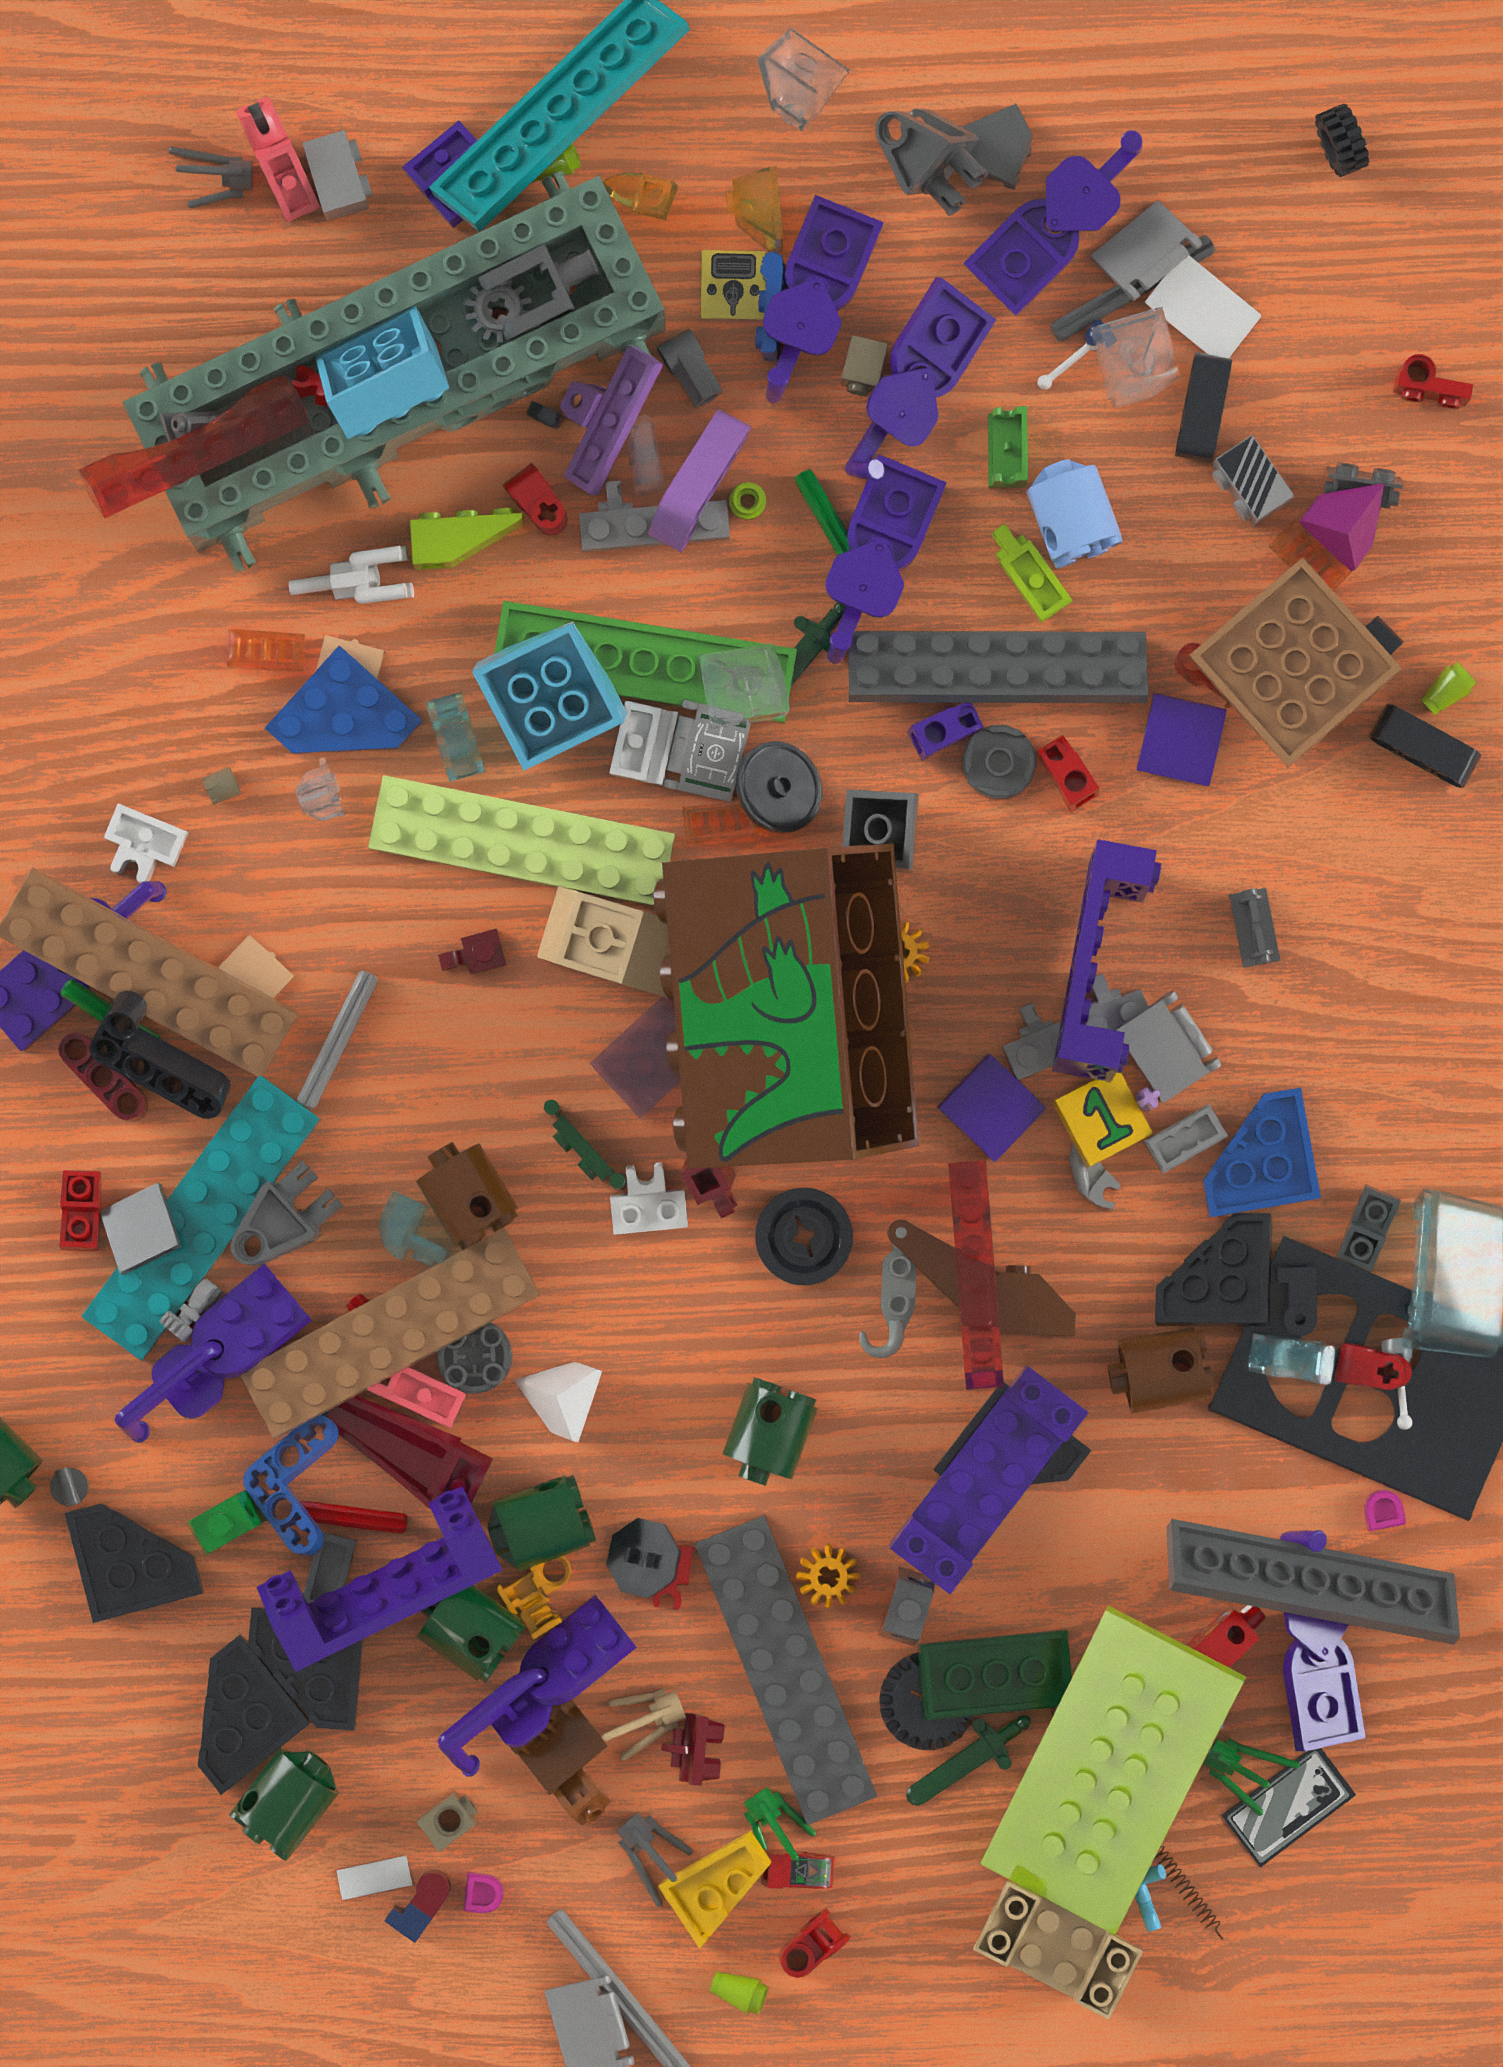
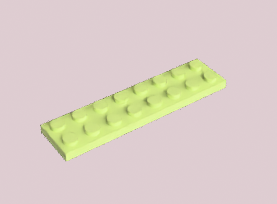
(519, 840)

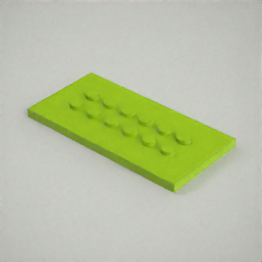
(1112, 1770)

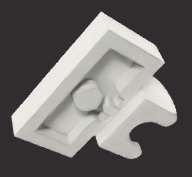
(143, 841)
(648, 1204)

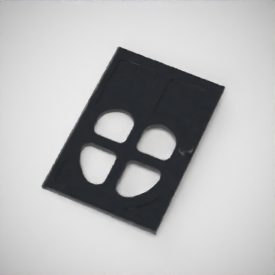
(1449, 1397)

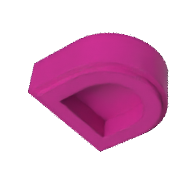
(1383, 1510)
(482, 1893)

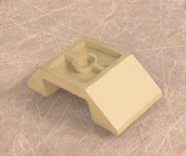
(605, 940)
(1058, 1949)

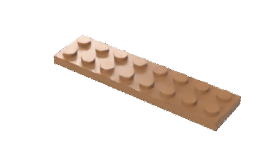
(123, 956)
(389, 1333)

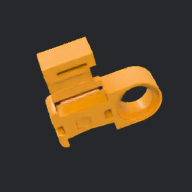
(529, 1597)

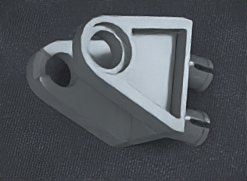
(930, 155)
(564, 277)
(279, 1222)

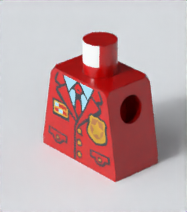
(1214, 1639)

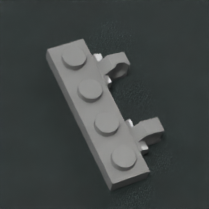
(625, 527)
(1039, 1040)

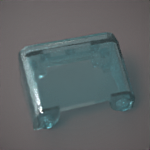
(1456, 1276)

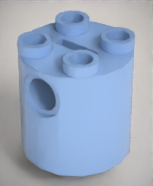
(1073, 512)

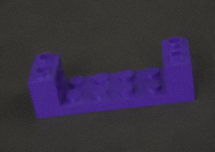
(1112, 872)
(987, 1478)
(385, 1595)

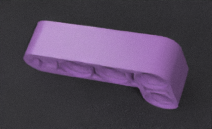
(698, 480)

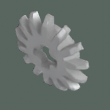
(483, 314)

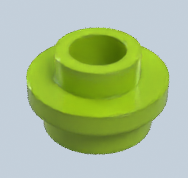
(752, 490)

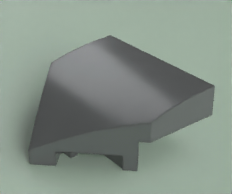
(1002, 144)

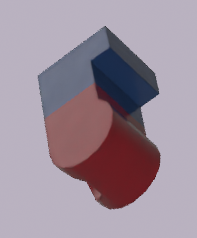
(430, 1895)

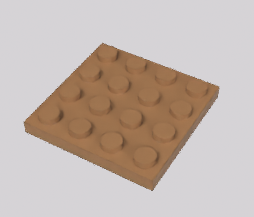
(1295, 662)

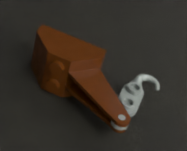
(1023, 1299)

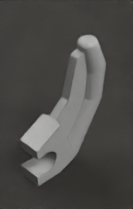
(1092, 1181)

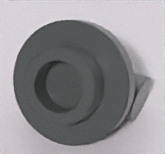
(69, 1486)

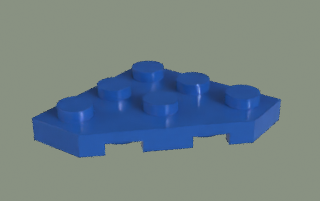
(342, 711)
(1265, 1160)

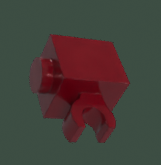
(711, 1184)

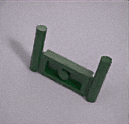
(570, 1138)

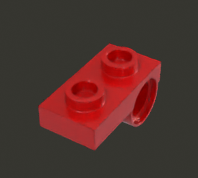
(1447, 392)

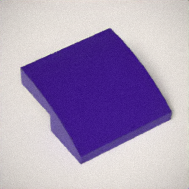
(435, 160)
(1181, 739)
(991, 1107)

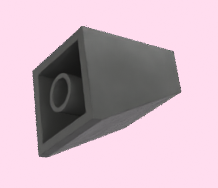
(882, 819)

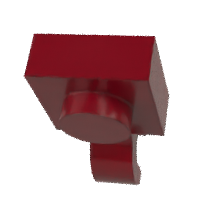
(479, 952)

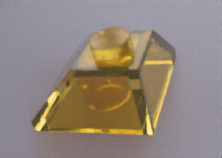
(757, 207)

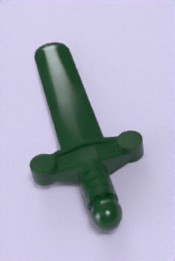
(815, 638)
(988, 1746)

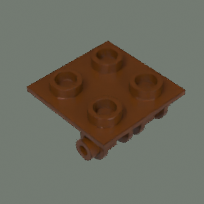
(561, 1747)

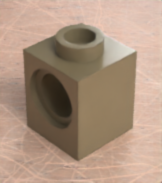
(863, 365)
(436, 1832)

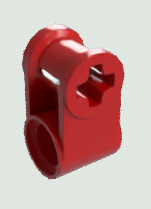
(534, 496)
(1366, 1367)
(814, 1944)

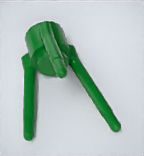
(1225, 1760)
(764, 1808)

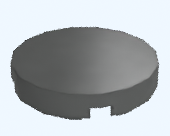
(999, 762)

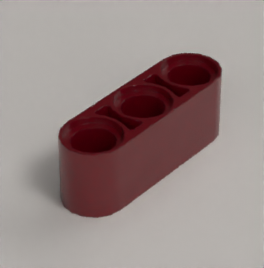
(109, 1095)

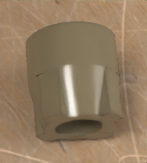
(221, 785)

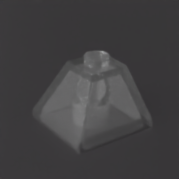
(799, 78)
(1135, 356)
(744, 686)

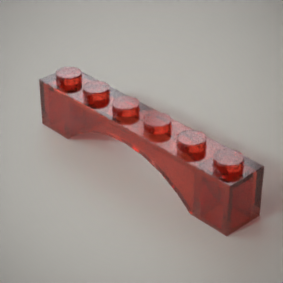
(140, 474)
(976, 1275)

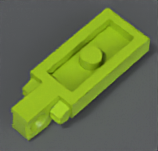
(1030, 574)

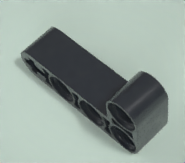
(154, 1062)

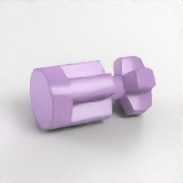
(1147, 1099)

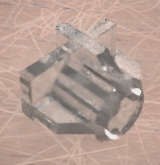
(320, 793)

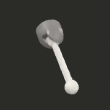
(1394, 1346)

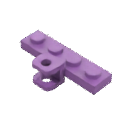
(607, 416)

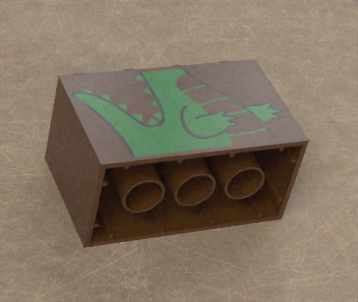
(787, 1006)

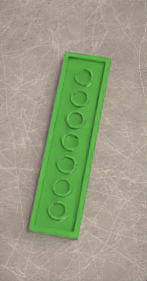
(637, 657)

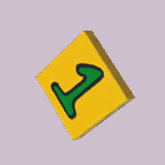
(1102, 1119)

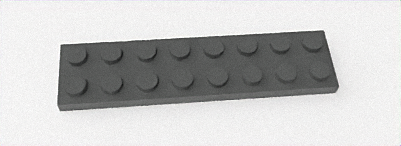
(998, 667)
(1311, 1583)
(785, 1670)

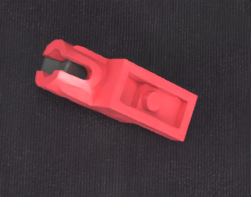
(278, 159)

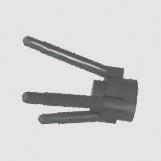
(235, 174)
(638, 1834)

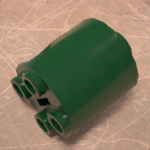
(767, 1444)
(16, 1466)
(540, 1523)
(456, 1629)
(286, 1800)

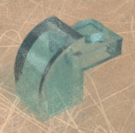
(455, 736)
(400, 1227)
(1292, 1358)

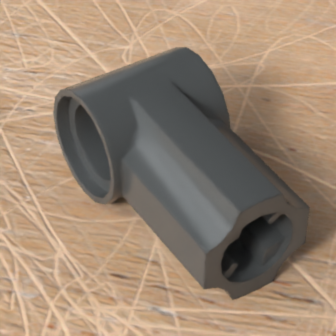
(686, 360)

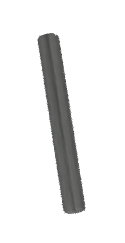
(1113, 299)

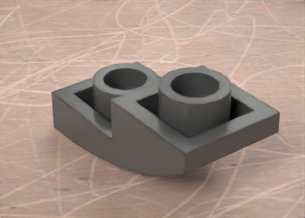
(1368, 1227)

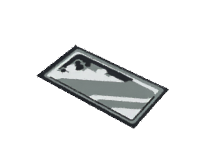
(1290, 1805)

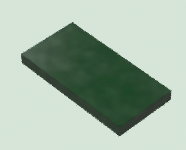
(994, 1674)

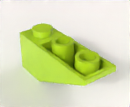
(451, 540)

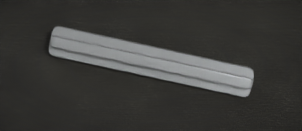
(337, 1039)

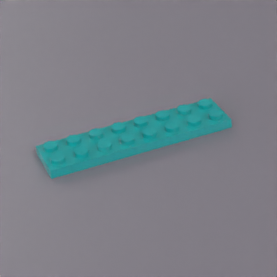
(558, 110)
(206, 1211)

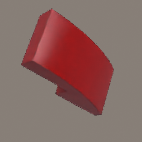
(80, 1210)

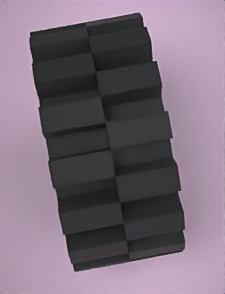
(1342, 140)

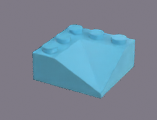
(381, 373)
(549, 694)

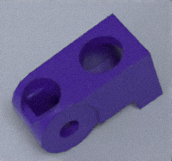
(944, 729)

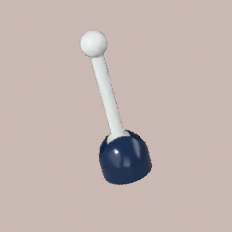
(1045, 381)

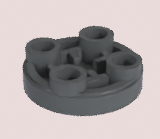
(477, 1360)

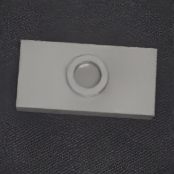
(1185, 1139)

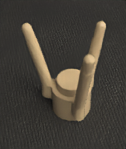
(665, 1711)

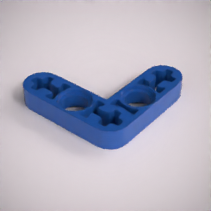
(281, 1476)

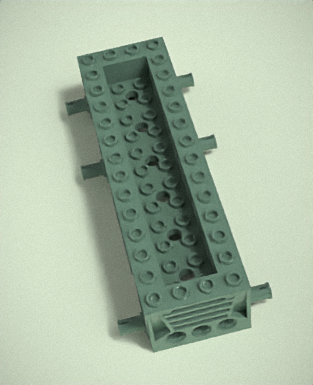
(481, 374)

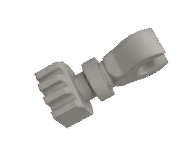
(202, 1298)

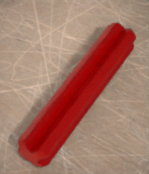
(356, 1517)

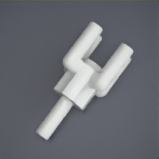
(359, 578)

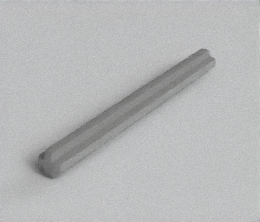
(628, 2005)

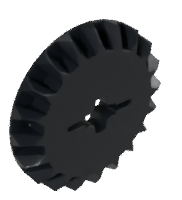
(817, 1213)
(904, 1712)

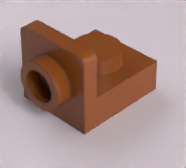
(582, 1798)

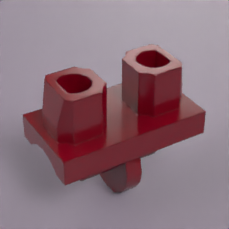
(690, 1746)

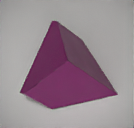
(1345, 522)

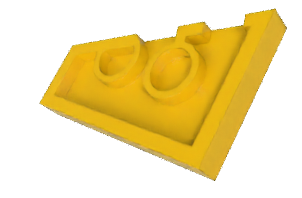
(715, 1885)

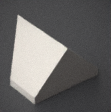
(562, 1396)

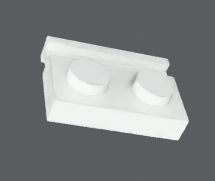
(644, 743)

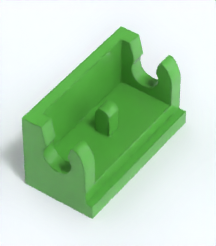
(1007, 448)

